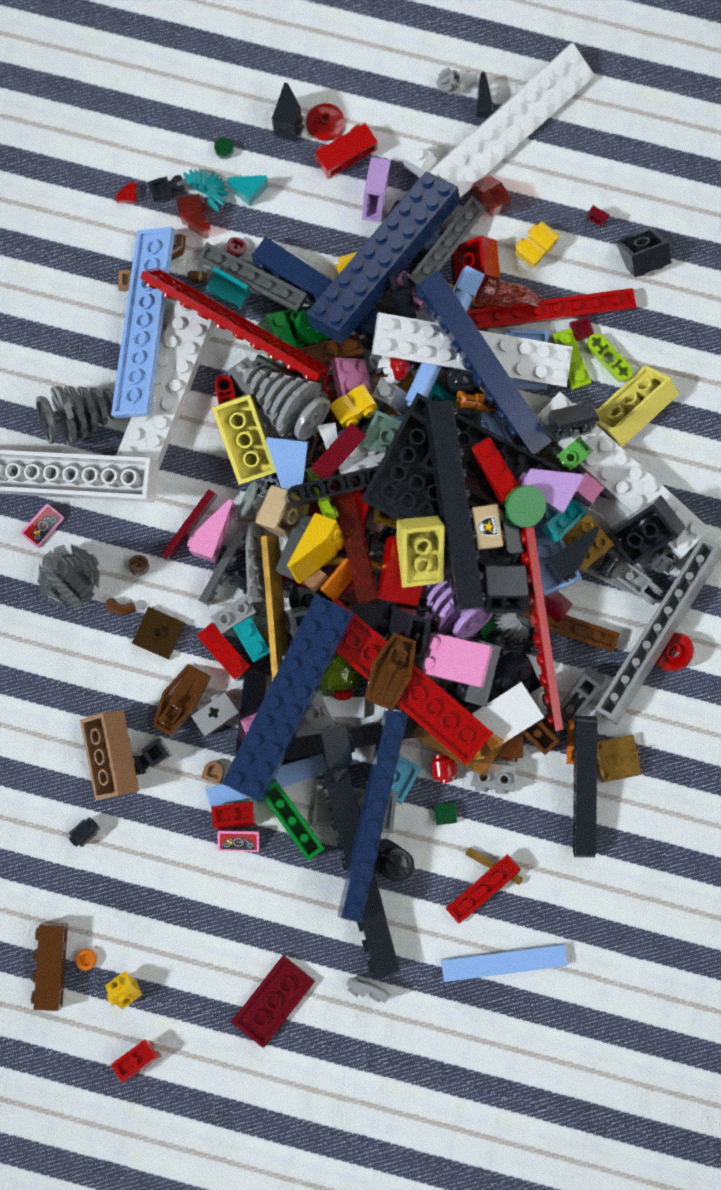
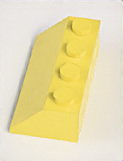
(635, 404)
(244, 438)

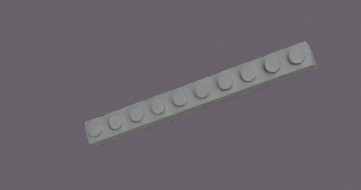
(659, 631)

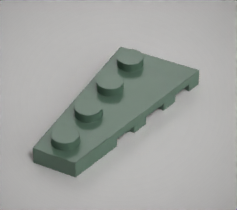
(380, 432)

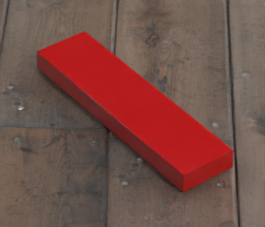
(483, 888)

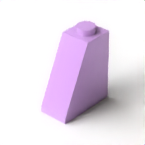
(375, 189)
(555, 486)

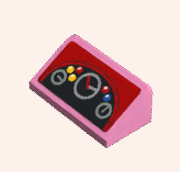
(42, 525)
(238, 840)

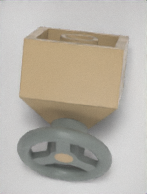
(272, 509)

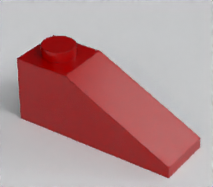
(224, 651)

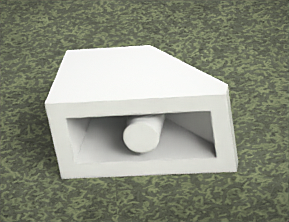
(419, 160)

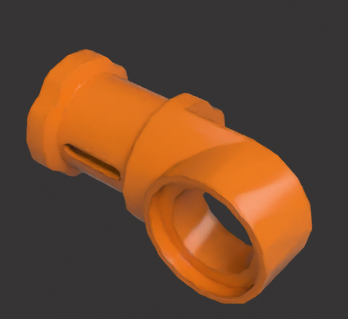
(473, 402)

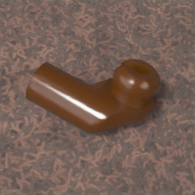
(179, 247)
(118, 609)

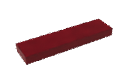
(189, 524)

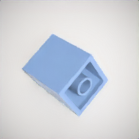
(289, 459)

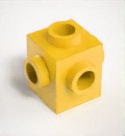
(123, 990)

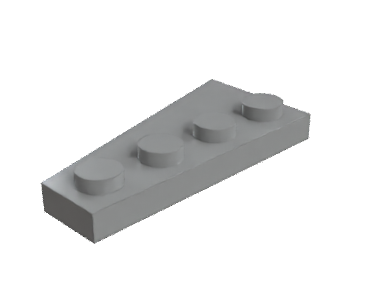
(254, 563)

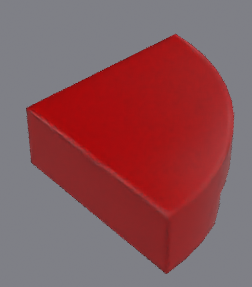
(127, 194)

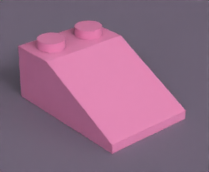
(211, 535)
(456, 660)

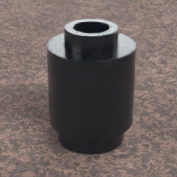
(83, 832)

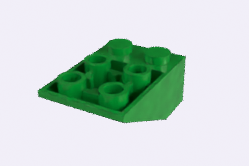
(282, 326)

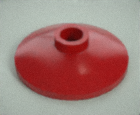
(322, 129)
(677, 643)

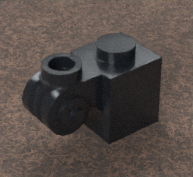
(152, 756)

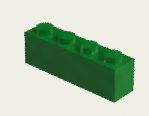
(293, 821)

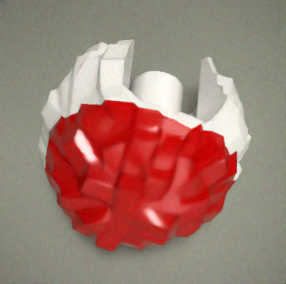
(395, 368)

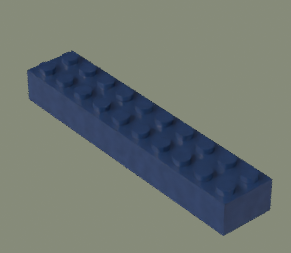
(383, 255)
(288, 699)

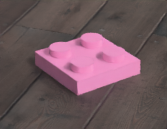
(349, 374)

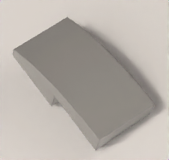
(361, 987)

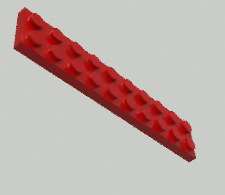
(241, 327)
(421, 698)

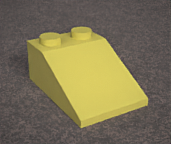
(420, 550)

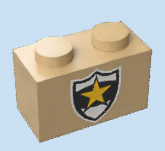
(487, 527)

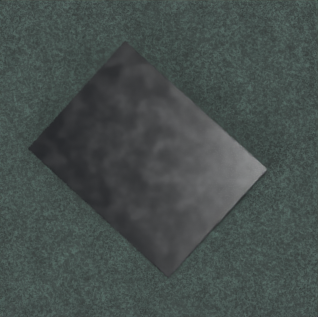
(406, 481)

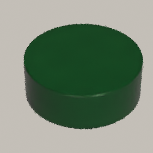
(224, 148)

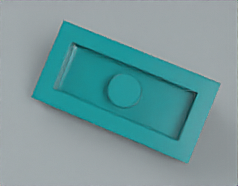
(228, 288)

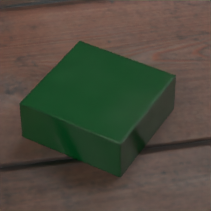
(445, 813)

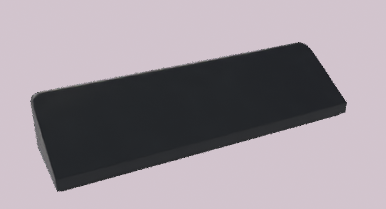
(252, 697)

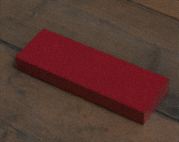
(338, 451)

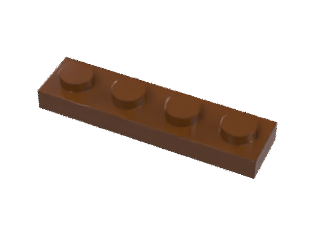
(584, 632)

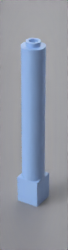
(465, 291)

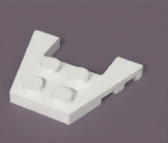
(358, 459)

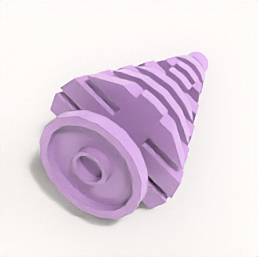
(441, 604)

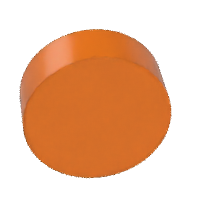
(86, 959)

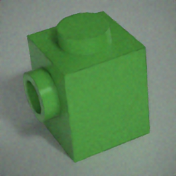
(574, 453)

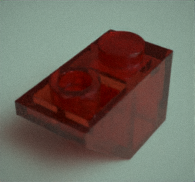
(492, 195)
(192, 214)

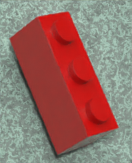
(346, 150)
(494, 469)

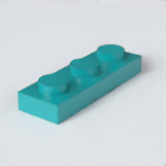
(561, 523)

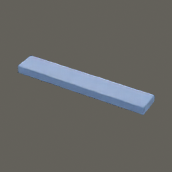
(287, 775)
(504, 962)

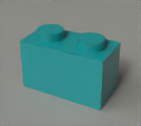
(252, 640)

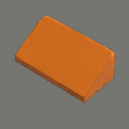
(338, 581)

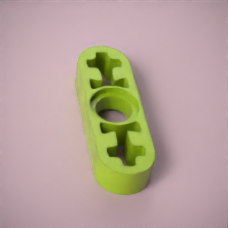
(610, 349)

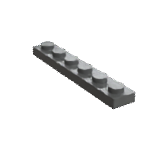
(448, 241)
(253, 277)

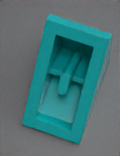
(248, 187)

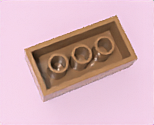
(109, 754)

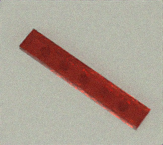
(356, 548)

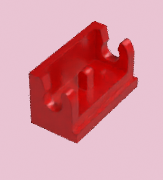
(233, 816)
(135, 1060)

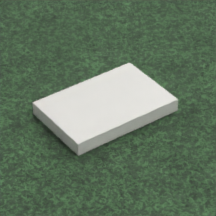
(510, 713)

